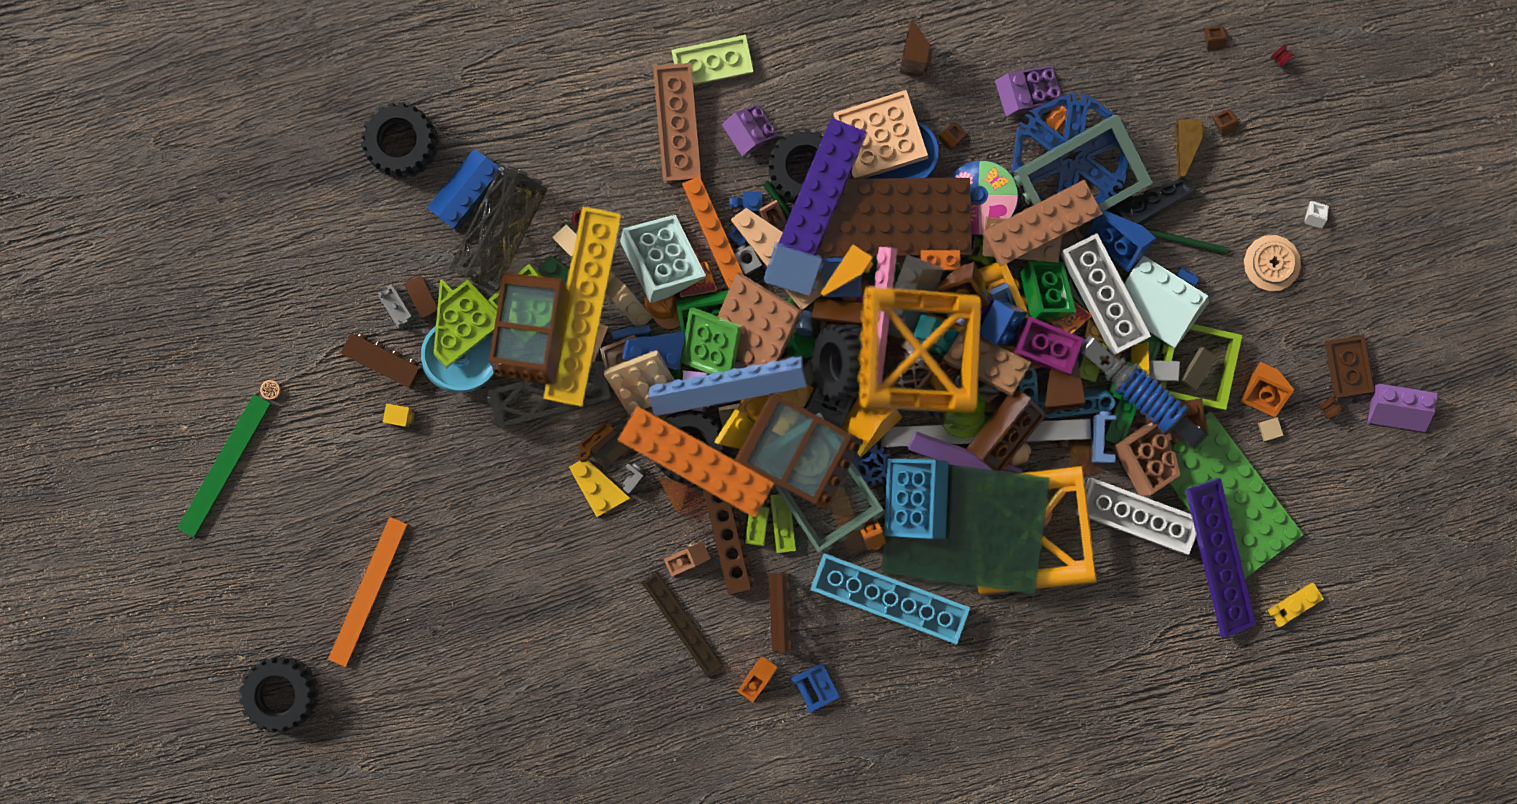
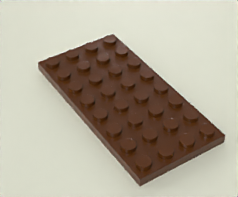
(902, 216)

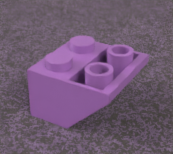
(749, 129)

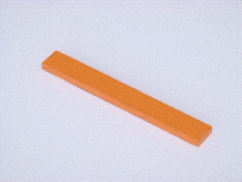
(368, 592)

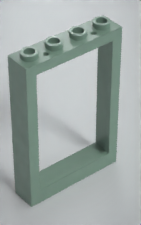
(1114, 122)
(842, 532)

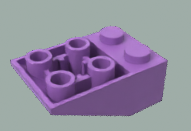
(1027, 89)

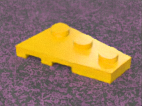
(735, 430)
(597, 488)

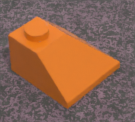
(1267, 390)

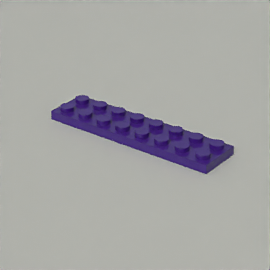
(823, 187)
(1220, 557)

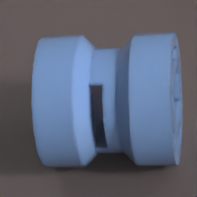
(804, 324)

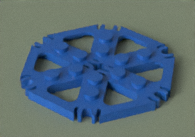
(1074, 124)

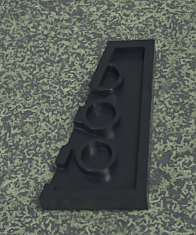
(1153, 202)

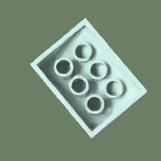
(661, 257)
(1164, 301)

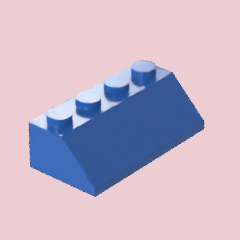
(464, 190)

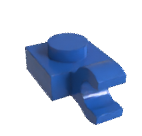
(750, 200)

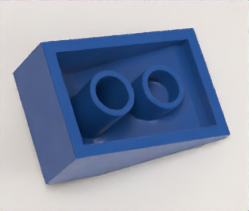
(1122, 239)

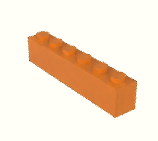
(712, 229)

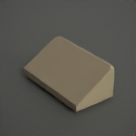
(1198, 368)

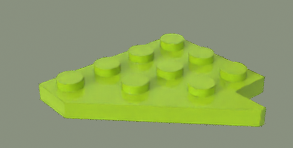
(461, 322)

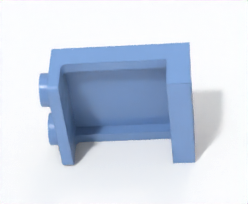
(793, 269)
(1097, 437)

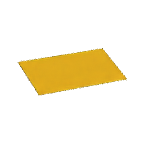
(1140, 355)

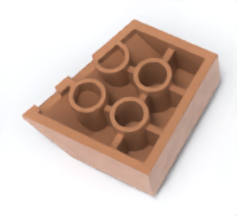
(1148, 459)

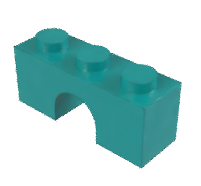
(927, 326)

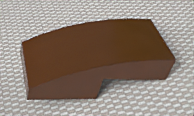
(421, 297)

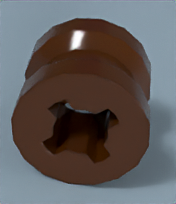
(1330, 407)

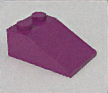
(1047, 346)

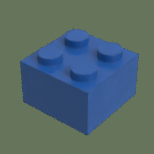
(1002, 323)

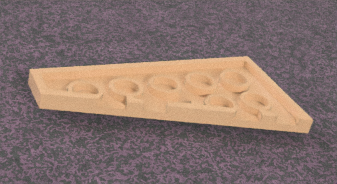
(762, 239)

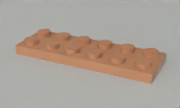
(677, 122)
(1042, 223)

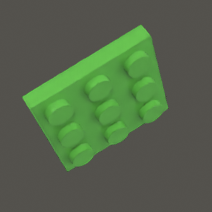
(710, 342)

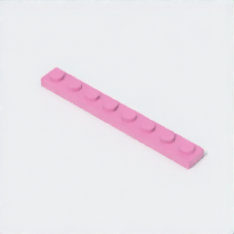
(884, 279)

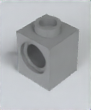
(751, 267)

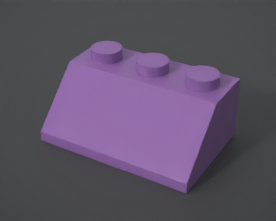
(1401, 407)

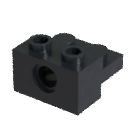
(834, 417)

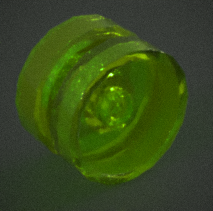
(965, 424)

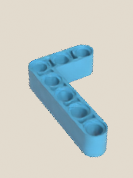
(1094, 397)

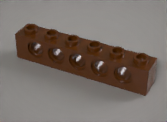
(733, 584)

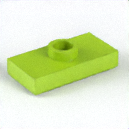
(757, 527)

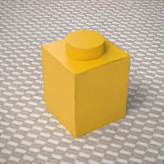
(398, 415)

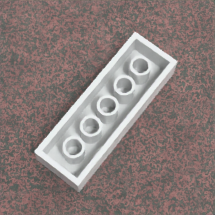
(1104, 294)
(1139, 516)

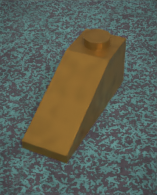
(1188, 138)

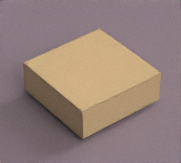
(1270, 429)

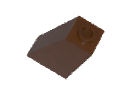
(1064, 390)

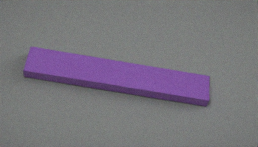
(949, 452)

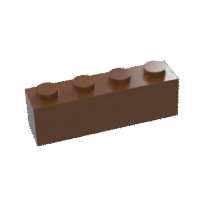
(384, 362)

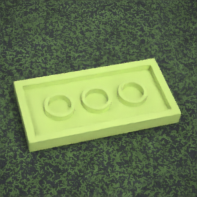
(716, 59)

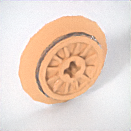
(1262, 272)

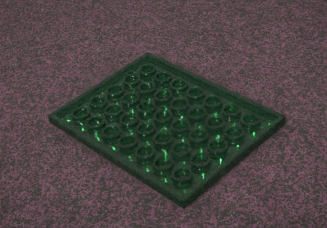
(990, 533)

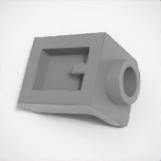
(632, 481)

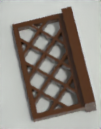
(905, 348)
(779, 612)

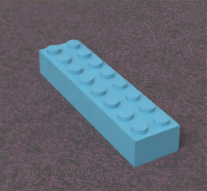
(890, 598)

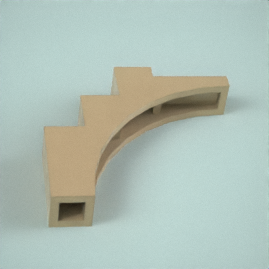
(616, 290)

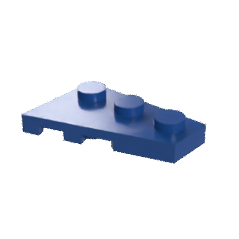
(667, 345)

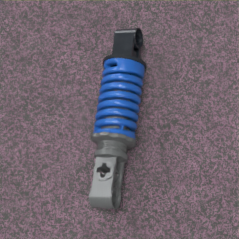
(1145, 393)

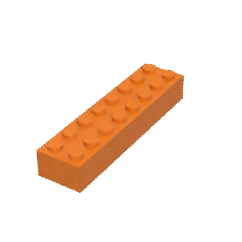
(696, 461)

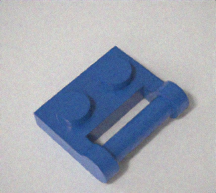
(821, 683)

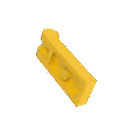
(1296, 604)

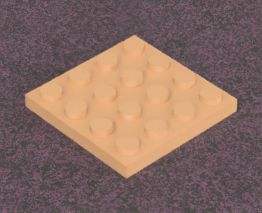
(891, 137)

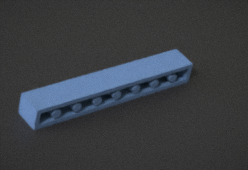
(727, 386)

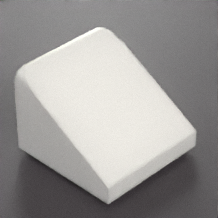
(1316, 214)

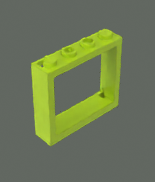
(1227, 372)

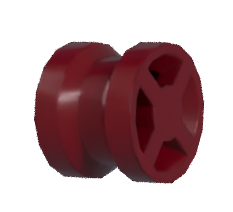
(1282, 55)

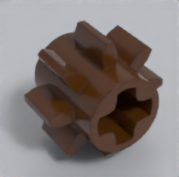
(950, 372)

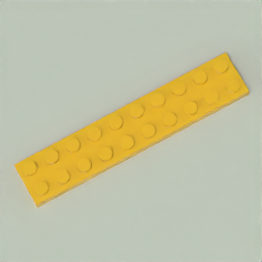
(587, 291)

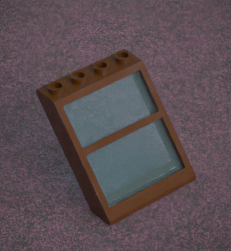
(529, 328)
(798, 450)

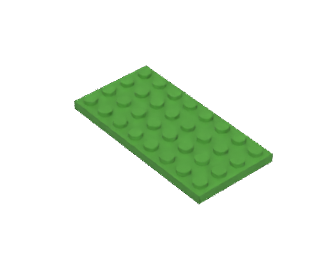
(1257, 517)

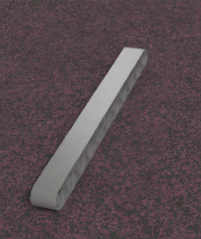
(1044, 432)

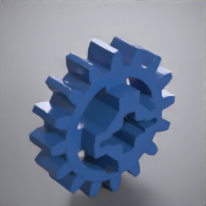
(868, 473)

